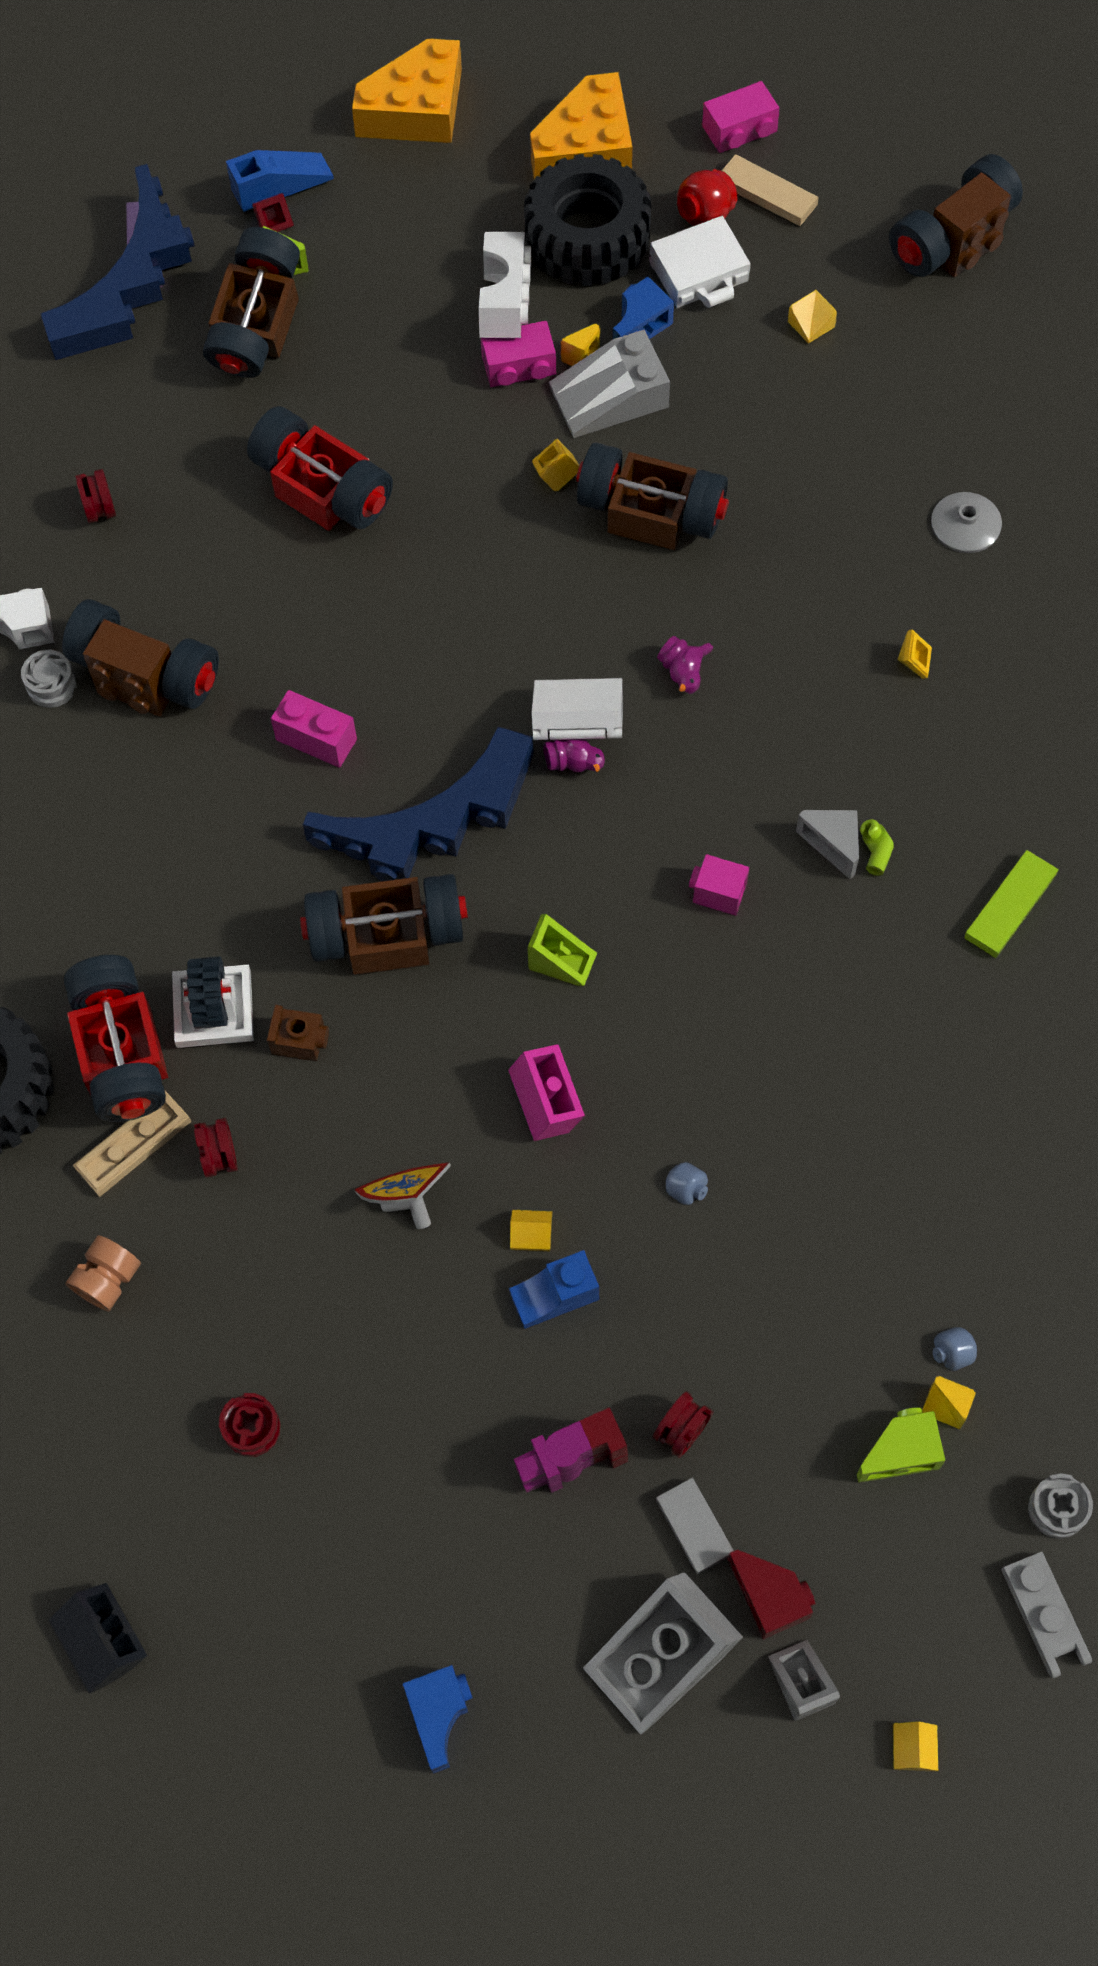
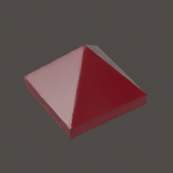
(273, 213)

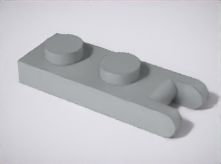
(1045, 1611)

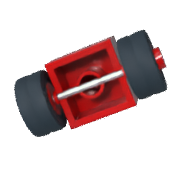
(318, 471)
(115, 1038)

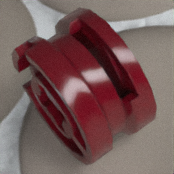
(95, 496)
(215, 1147)
(682, 1424)
(249, 1425)

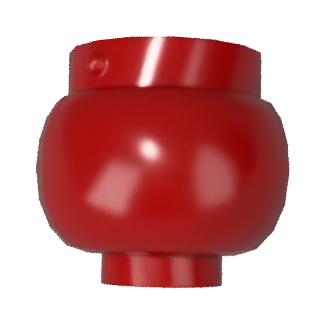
(706, 196)

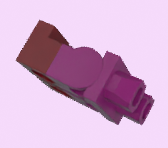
(571, 1451)

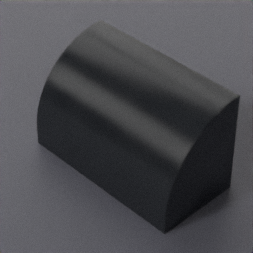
(97, 1637)

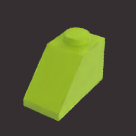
(906, 1447)

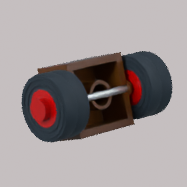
(961, 225)
(253, 304)
(651, 496)
(137, 666)
(384, 922)

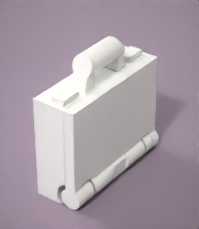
(700, 263)
(577, 709)

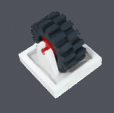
(212, 1003)

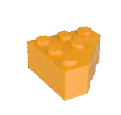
(411, 95)
(586, 123)

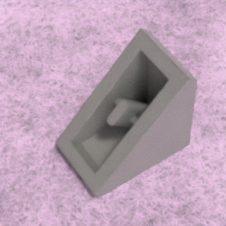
(832, 835)
(803, 1680)

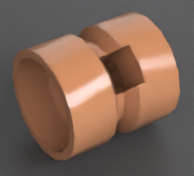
(103, 1273)

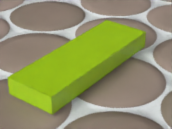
(1011, 903)

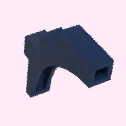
(105, 311)
(440, 823)

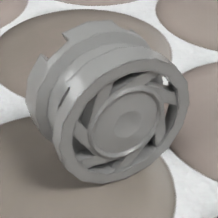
(48, 680)
(1060, 1506)

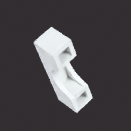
(504, 304)
(26, 618)

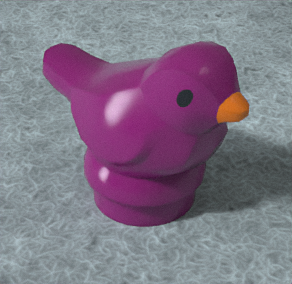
(684, 662)
(572, 754)

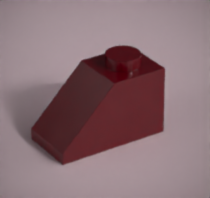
(771, 1593)

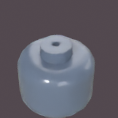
(686, 1183)
(955, 1348)

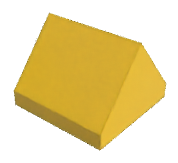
(530, 1230)
(915, 1746)

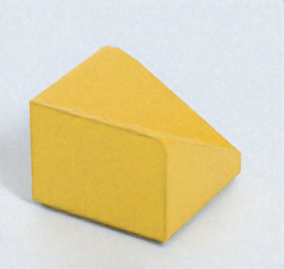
(812, 316)
(580, 344)
(556, 465)
(949, 1401)

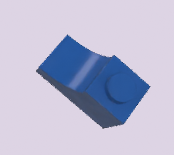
(644, 308)
(556, 1290)
(436, 1705)

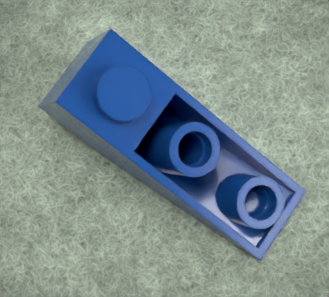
(269, 173)

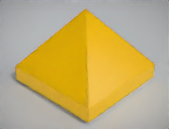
(915, 654)

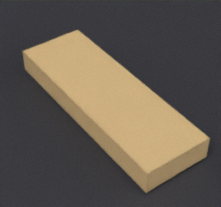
(770, 190)
(130, 1146)

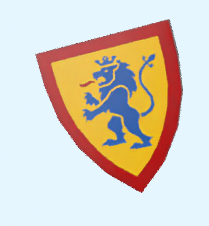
(404, 1191)

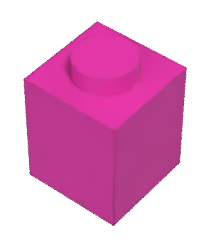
(719, 884)

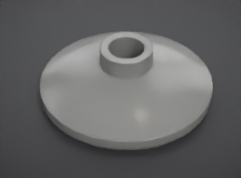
(962, 532)

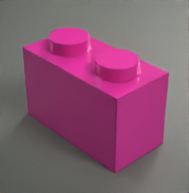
(740, 117)
(520, 358)
(314, 728)
(546, 1092)

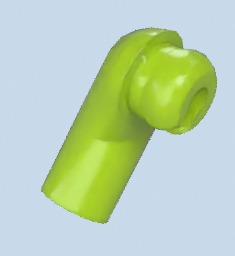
(879, 844)

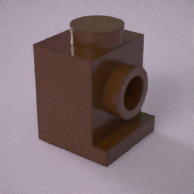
(301, 1045)

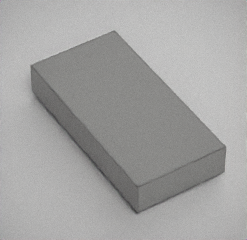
(694, 1526)

